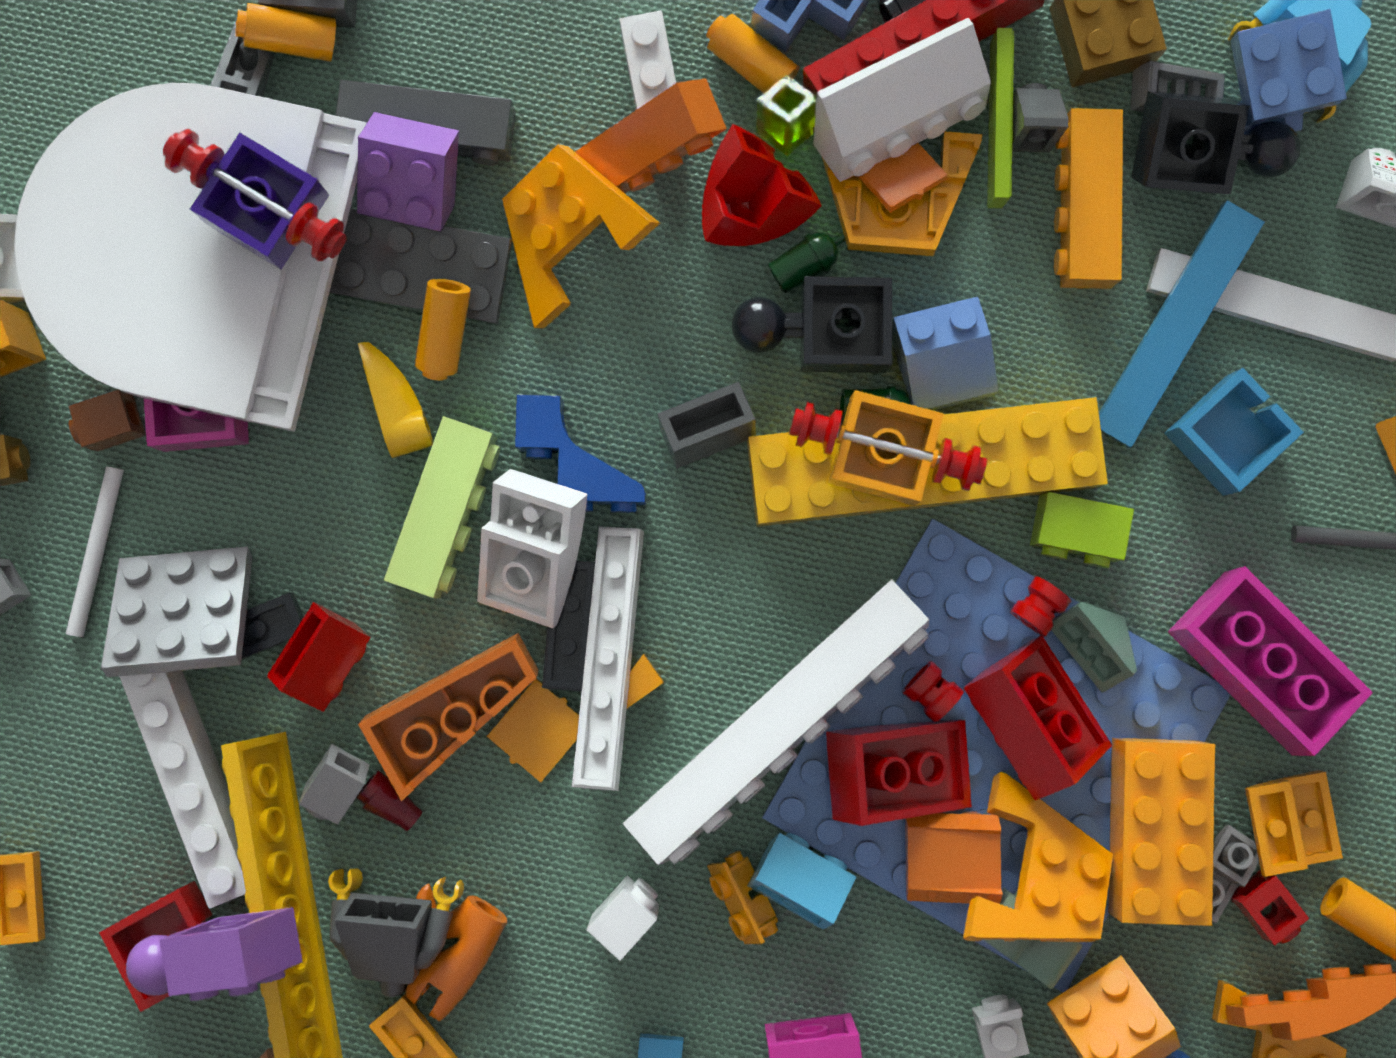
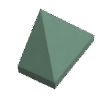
(1097, 643)

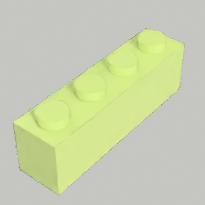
(442, 507)

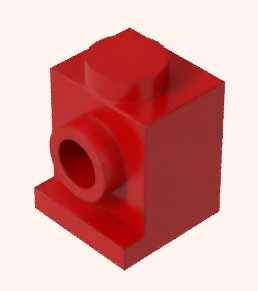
(1285, 916)

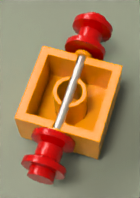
(887, 448)

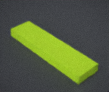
(1000, 118)

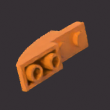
(1326, 1006)

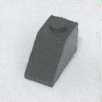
(1037, 118)

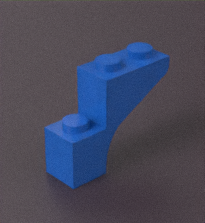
(543, 431)

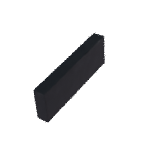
(568, 639)

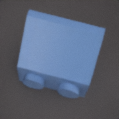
(945, 354)

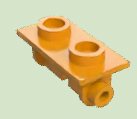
(750, 917)

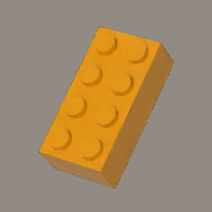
(1162, 831)

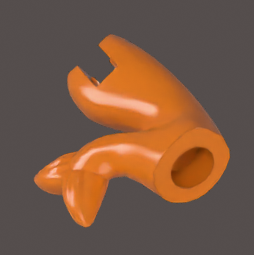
(457, 967)

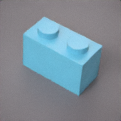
(802, 880)

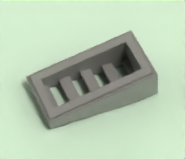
(1155, 76)

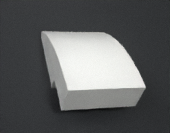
(530, 546)

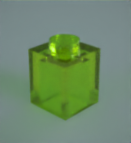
(786, 115)

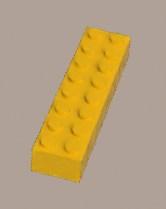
(1025, 446)

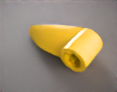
(395, 403)

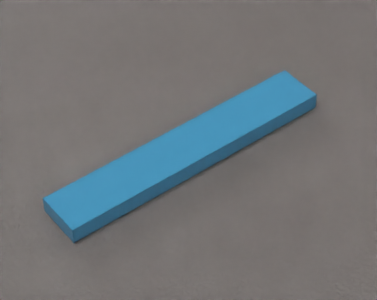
(1178, 323)

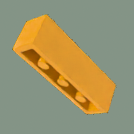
(1090, 199)

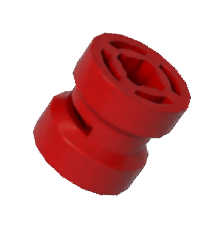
(1039, 608)
(933, 691)

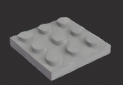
(178, 612)

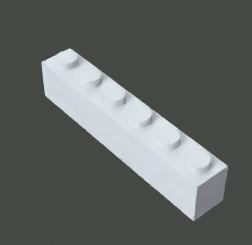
(189, 779)

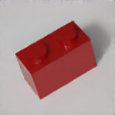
(318, 657)

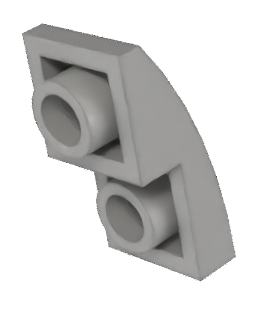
(1233, 864)

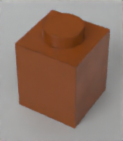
(105, 421)

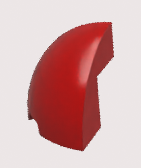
(752, 194)

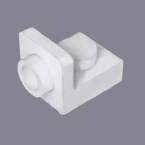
(1000, 1027)

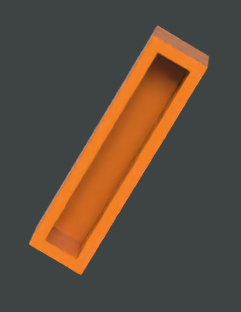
(656, 136)

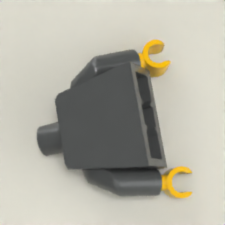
(388, 935)

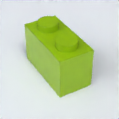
(1081, 528)

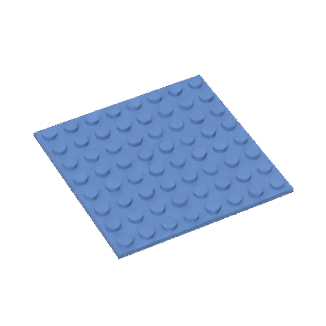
(970, 628)

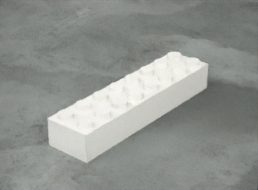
(777, 723)

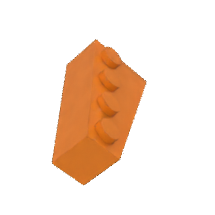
(438, 717)

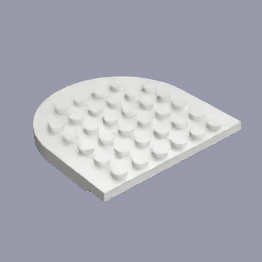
(147, 288)

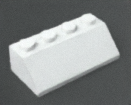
(901, 101)

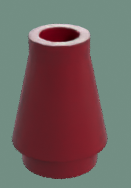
(383, 801)

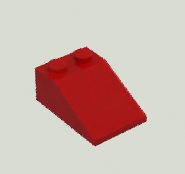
(898, 771)

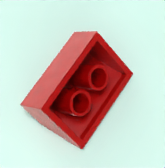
(1038, 718)

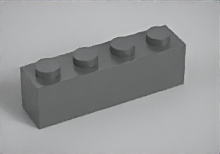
(482, 121)

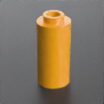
(286, 31)
(749, 53)
(442, 328)
(1361, 915)

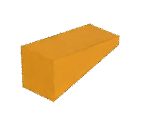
(642, 680)

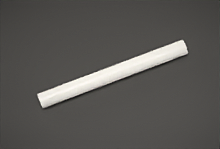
(94, 552)

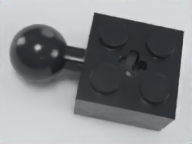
(1217, 144)
(865, 301)

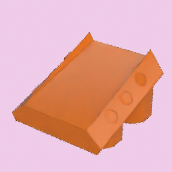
(953, 857)

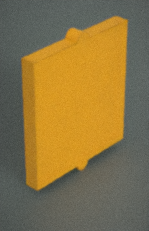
(537, 730)

